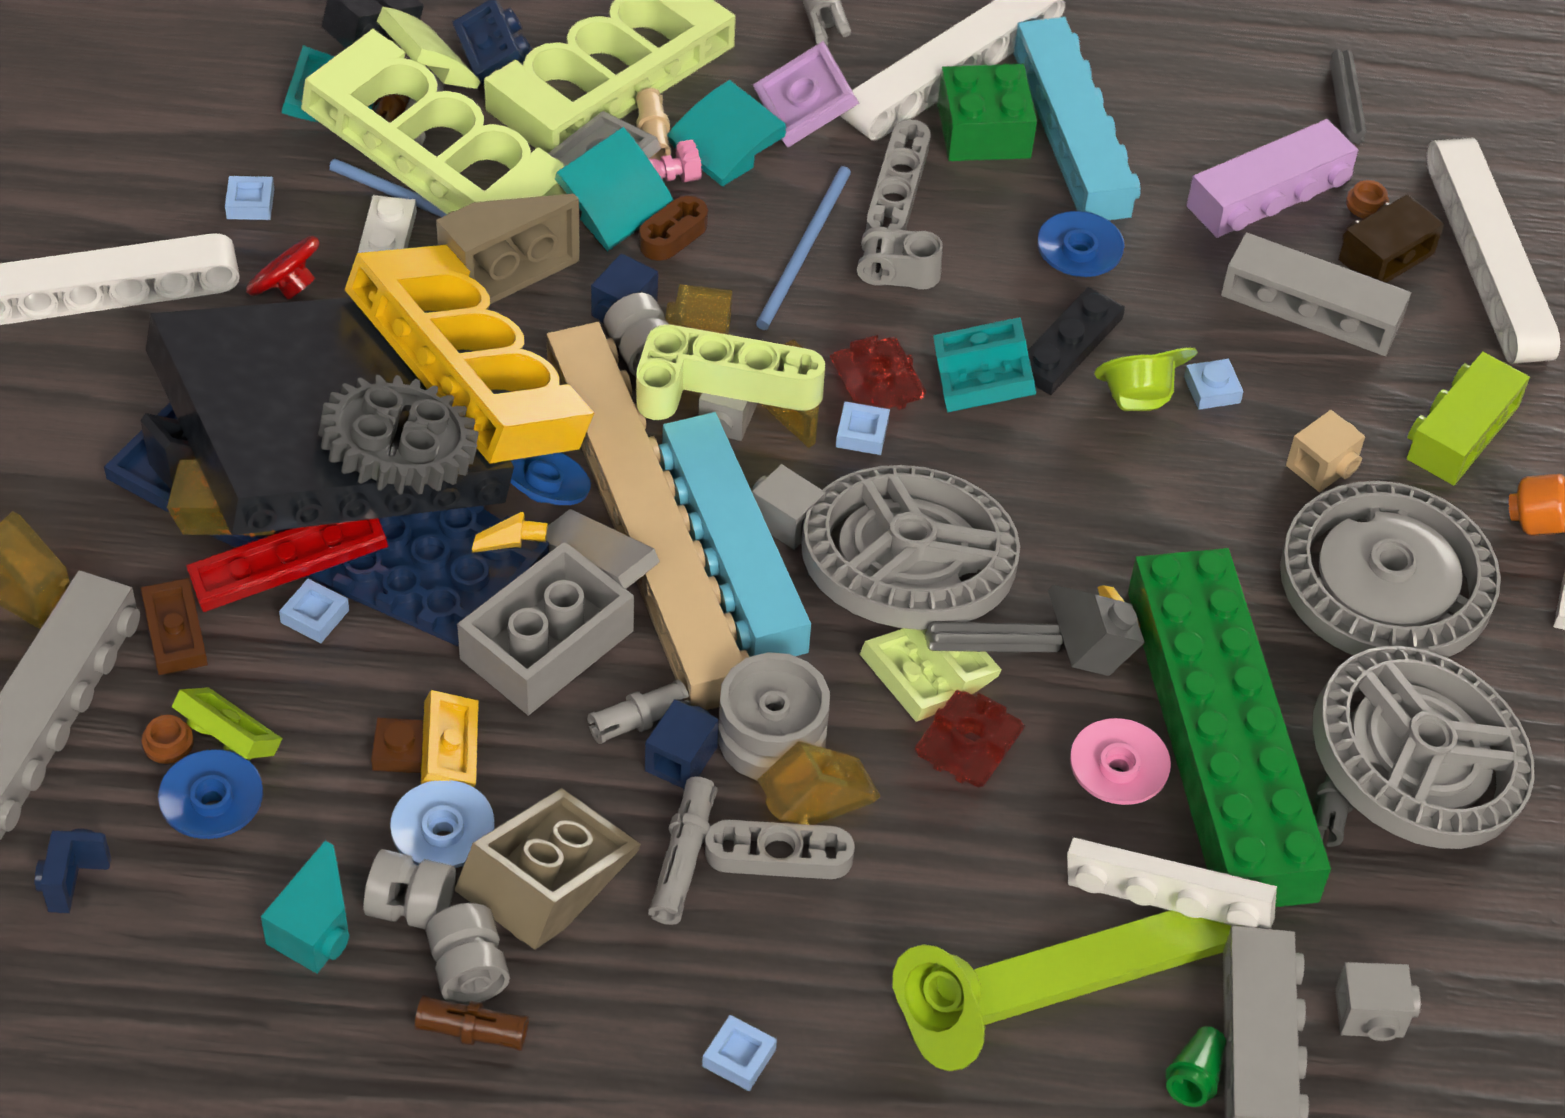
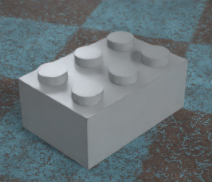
(546, 627)

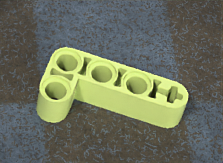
(724, 366)

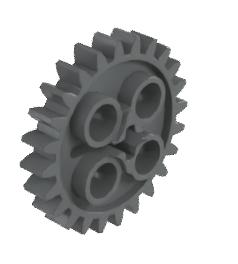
(363, 424)

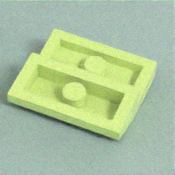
(426, 48)
(923, 677)

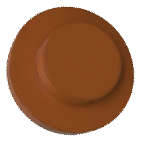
(1366, 198)
(167, 739)

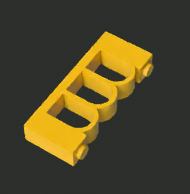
(519, 424)

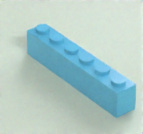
(1075, 119)
(734, 538)

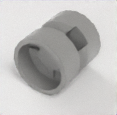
(630, 324)
(427, 894)
(466, 953)

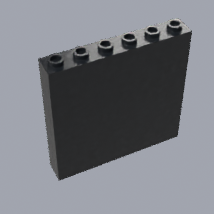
(252, 407)

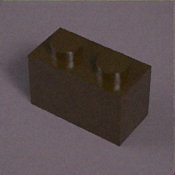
(1391, 240)

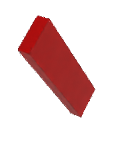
(281, 559)

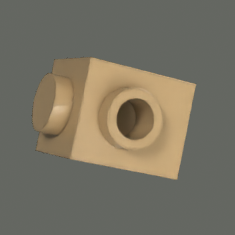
(1326, 451)

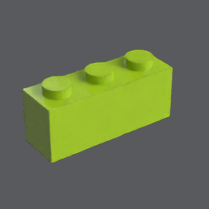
(1466, 417)

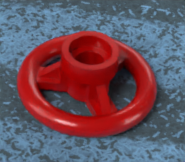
(286, 271)

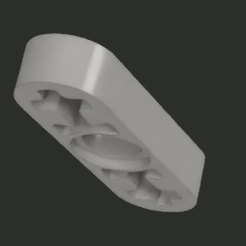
(794, 834)

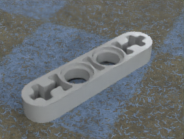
(899, 182)

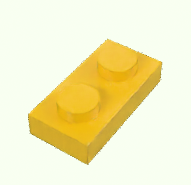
(449, 738)

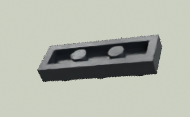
(1072, 338)

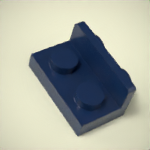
(491, 38)

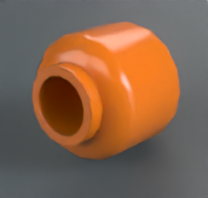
(1539, 504)

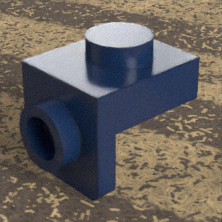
(64, 857)

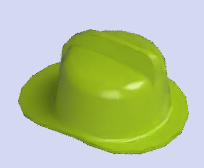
(1143, 380)
(940, 1005)

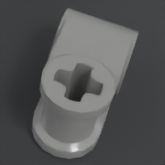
(905, 258)

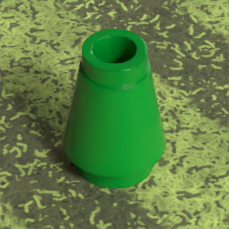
(1197, 1068)

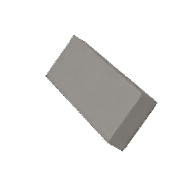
(608, 549)

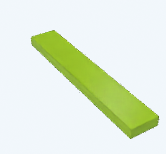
(1096, 962)

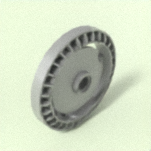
(909, 544)
(1391, 570)
(1423, 747)

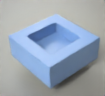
(249, 198)
(1213, 384)
(862, 428)
(314, 610)
(739, 1052)

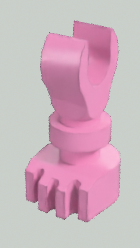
(686, 163)

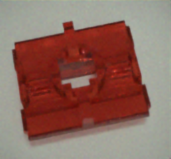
(895, 380)
(969, 760)

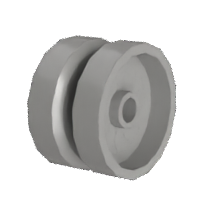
(768, 708)

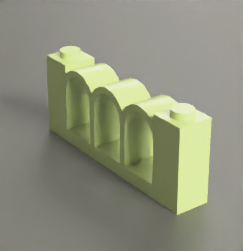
(377, 67)
(547, 118)

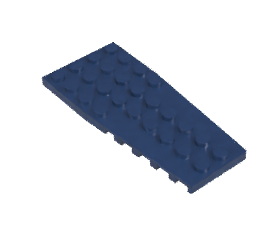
(420, 579)

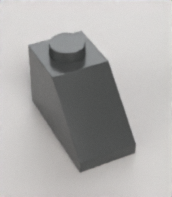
(1095, 629)

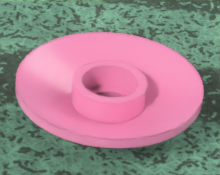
(1122, 746)

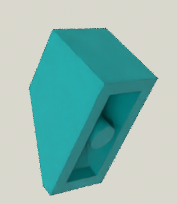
(310, 913)

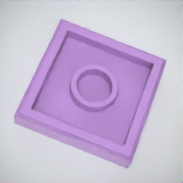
(806, 93)

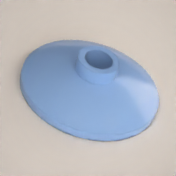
(439, 808)

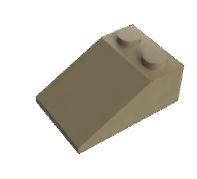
(513, 240)
(544, 866)

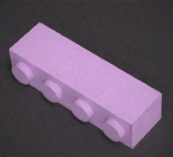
(1271, 178)

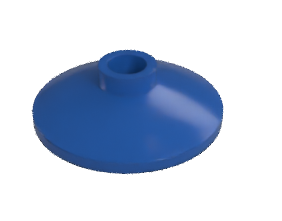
(1080, 243)
(551, 479)
(206, 778)

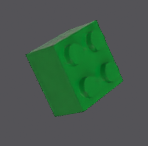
(986, 112)

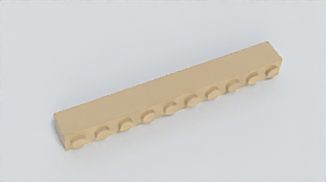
(643, 506)

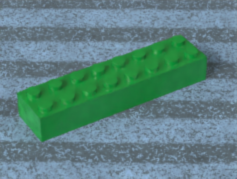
(1227, 724)

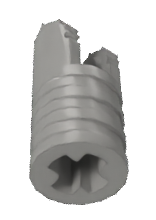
(824, 15)

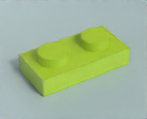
(218, 717)

